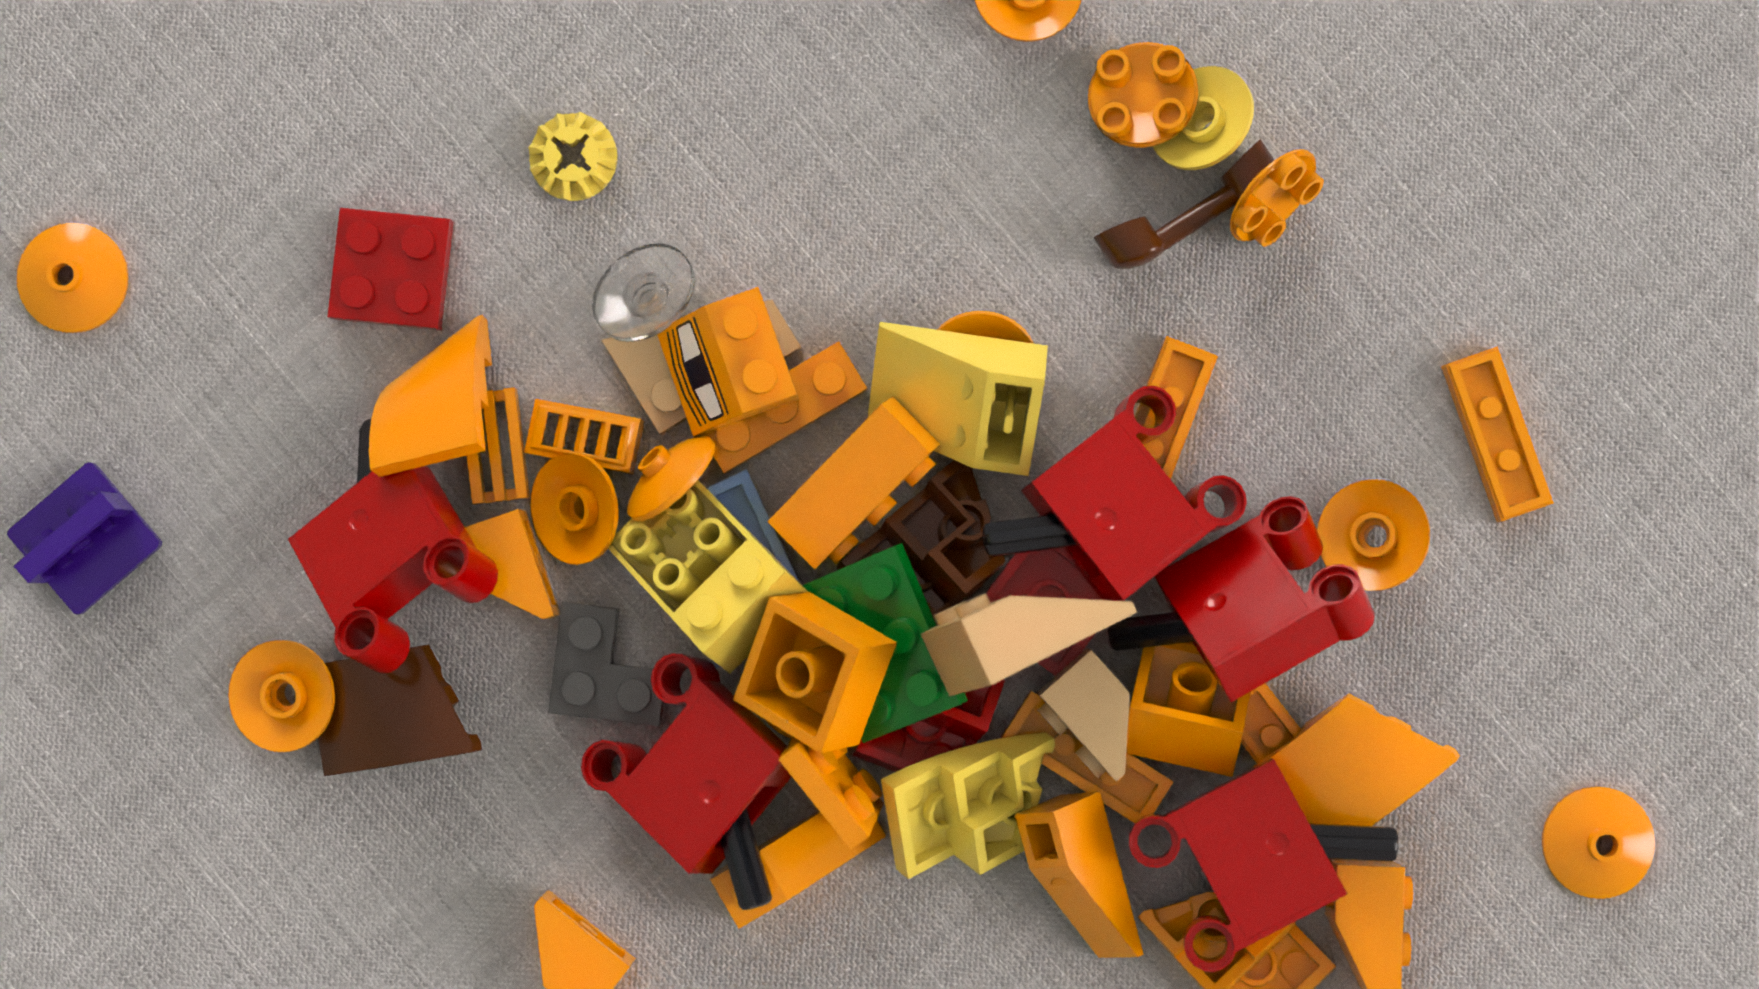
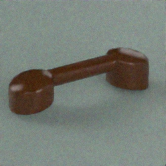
(1137, 241)

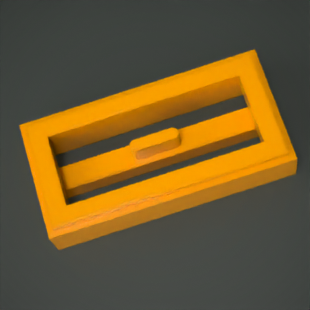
(474, 461)

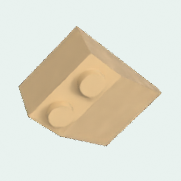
(990, 641)

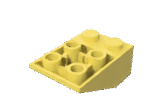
(965, 390)
(705, 573)

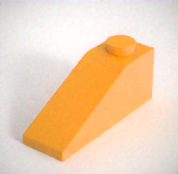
(793, 863)

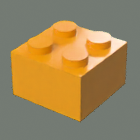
(814, 671)

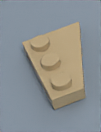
(650, 377)

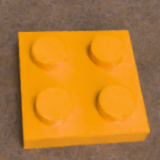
(838, 790)

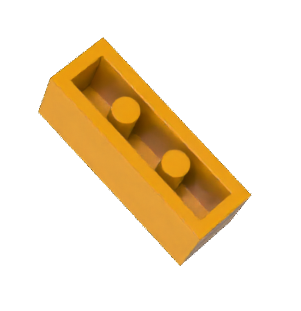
(856, 484)

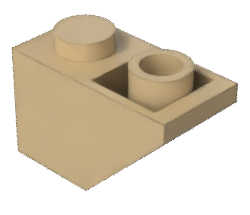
(1094, 709)

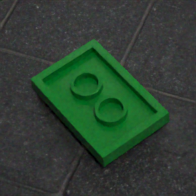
(889, 599)

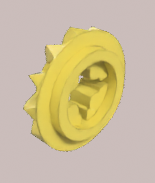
(573, 182)

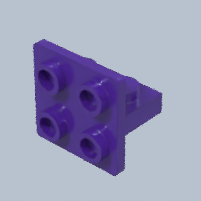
(82, 539)

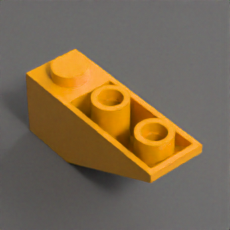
(1078, 866)
(1372, 919)

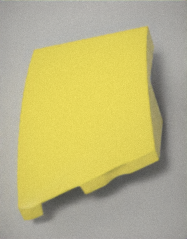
(964, 803)

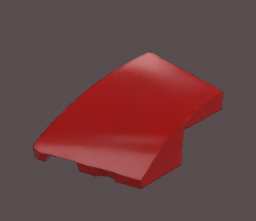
(935, 734)

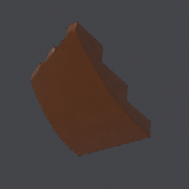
(941, 538)
(392, 716)

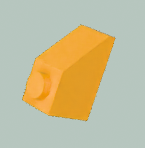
(521, 570)
(574, 950)

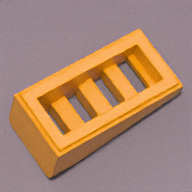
(628, 443)

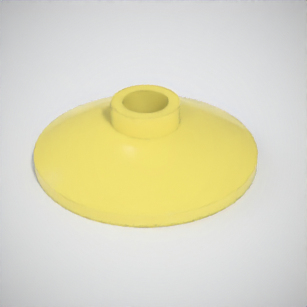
(1225, 103)

